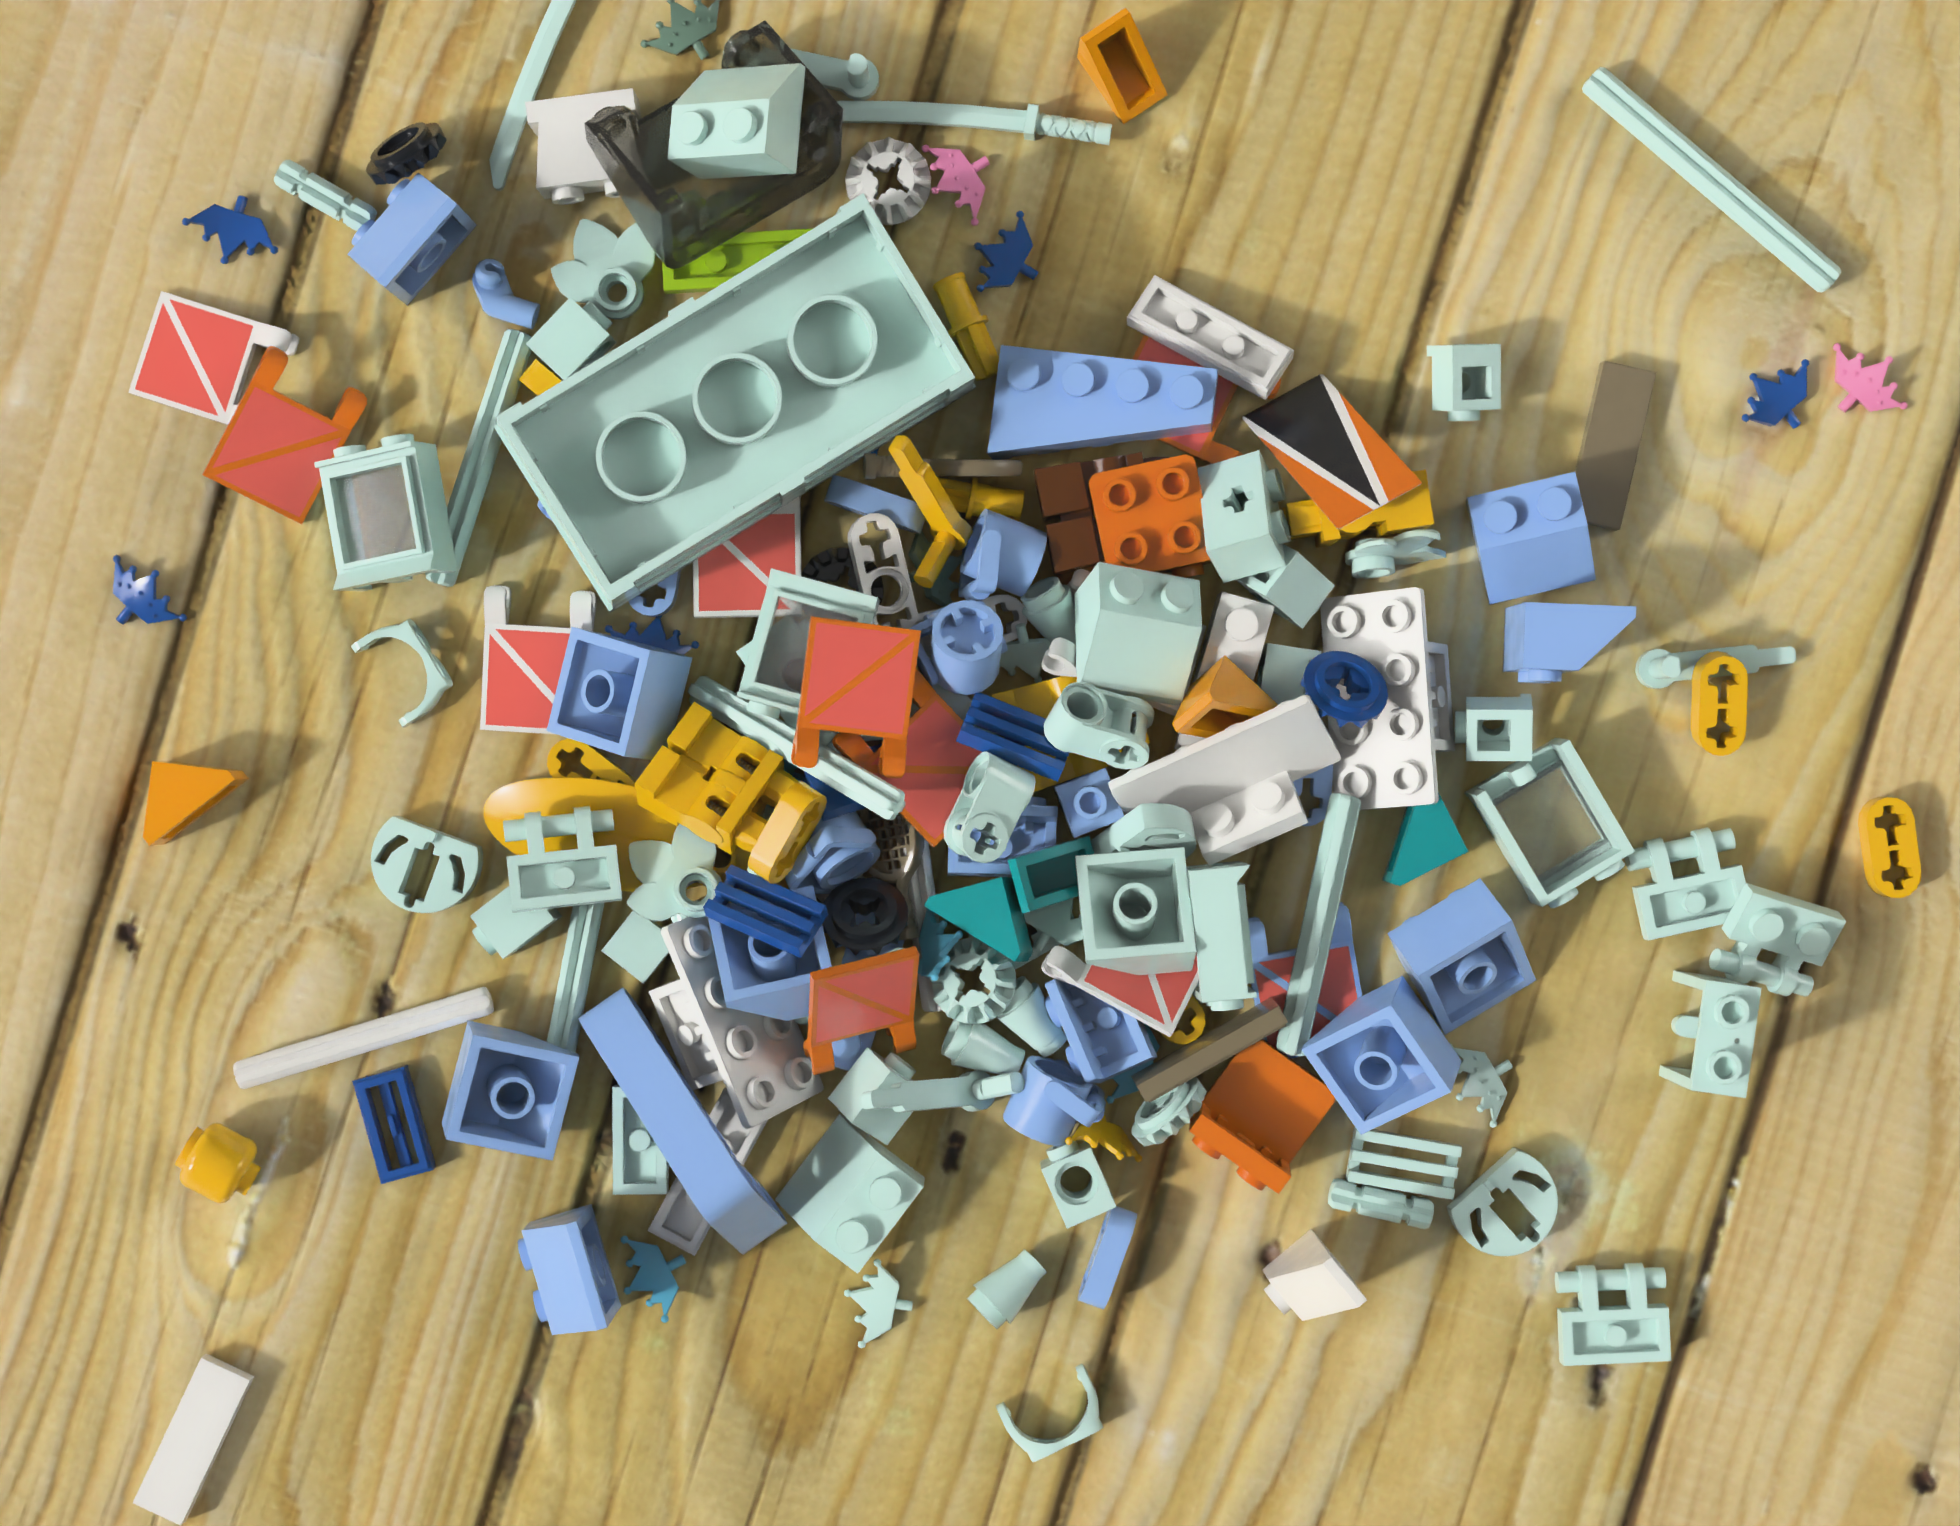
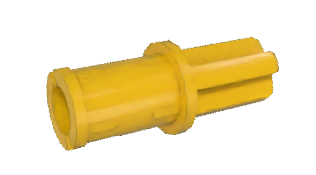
(968, 325)
(975, 497)

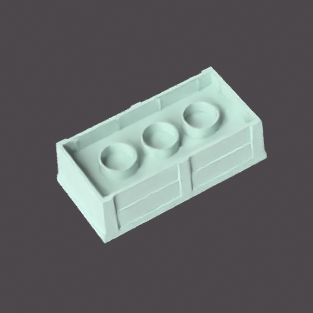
(736, 404)

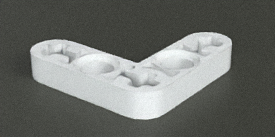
(906, 600)

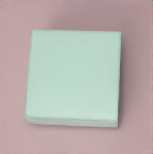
(637, 946)

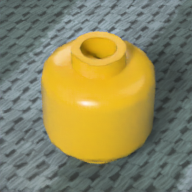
(218, 1163)

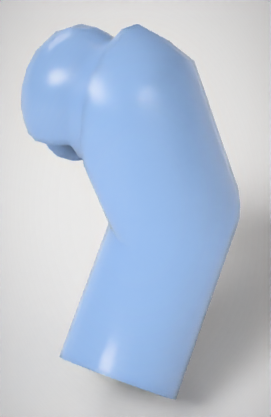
(497, 297)

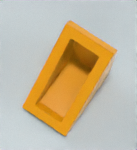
(1121, 66)
(1219, 700)
(183, 794)

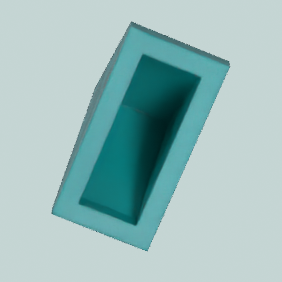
(1423, 843)
(1048, 873)
(989, 914)

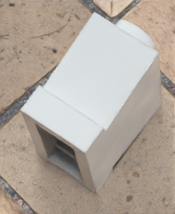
(564, 158)

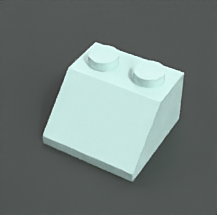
(739, 122)
(1137, 632)
(1136, 911)
(850, 1193)

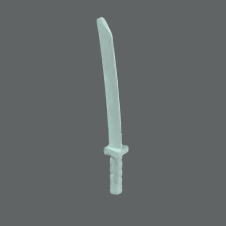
(527, 88)
(980, 117)

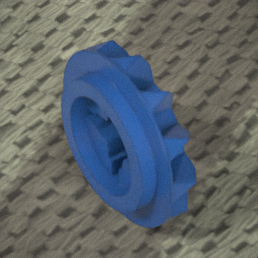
(1361, 680)

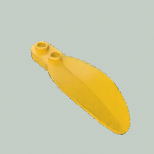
(561, 795)

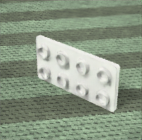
(1392, 756)
(1238, 779)
(750, 1052)

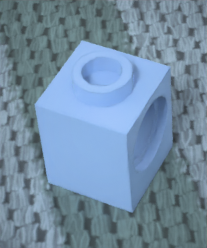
(1088, 802)

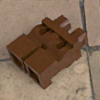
(1066, 495)

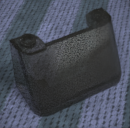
(694, 215)

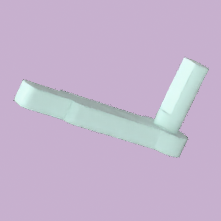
(854, 77)
(1661, 668)
(970, 1091)

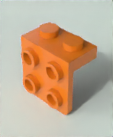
(1152, 516)
(1260, 1114)

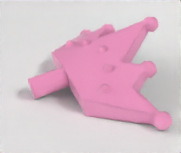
(959, 177)
(1864, 383)

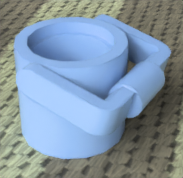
(1000, 556)
(963, 647)
(834, 854)
(1053, 1102)

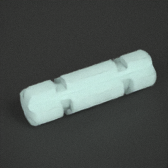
(323, 195)
(1381, 1203)

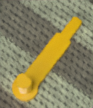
(946, 524)

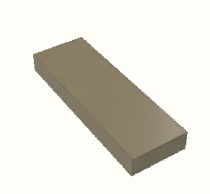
(1612, 441)
(1209, 1050)

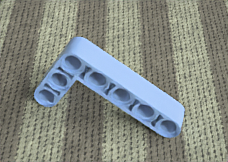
(680, 1125)

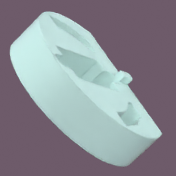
(1148, 828)
(394, 873)
(1498, 1238)

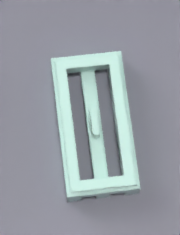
(1448, 1171)

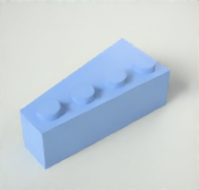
(1084, 400)

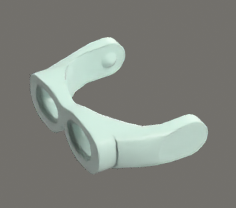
(437, 676)
(1041, 1448)

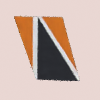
(1331, 451)

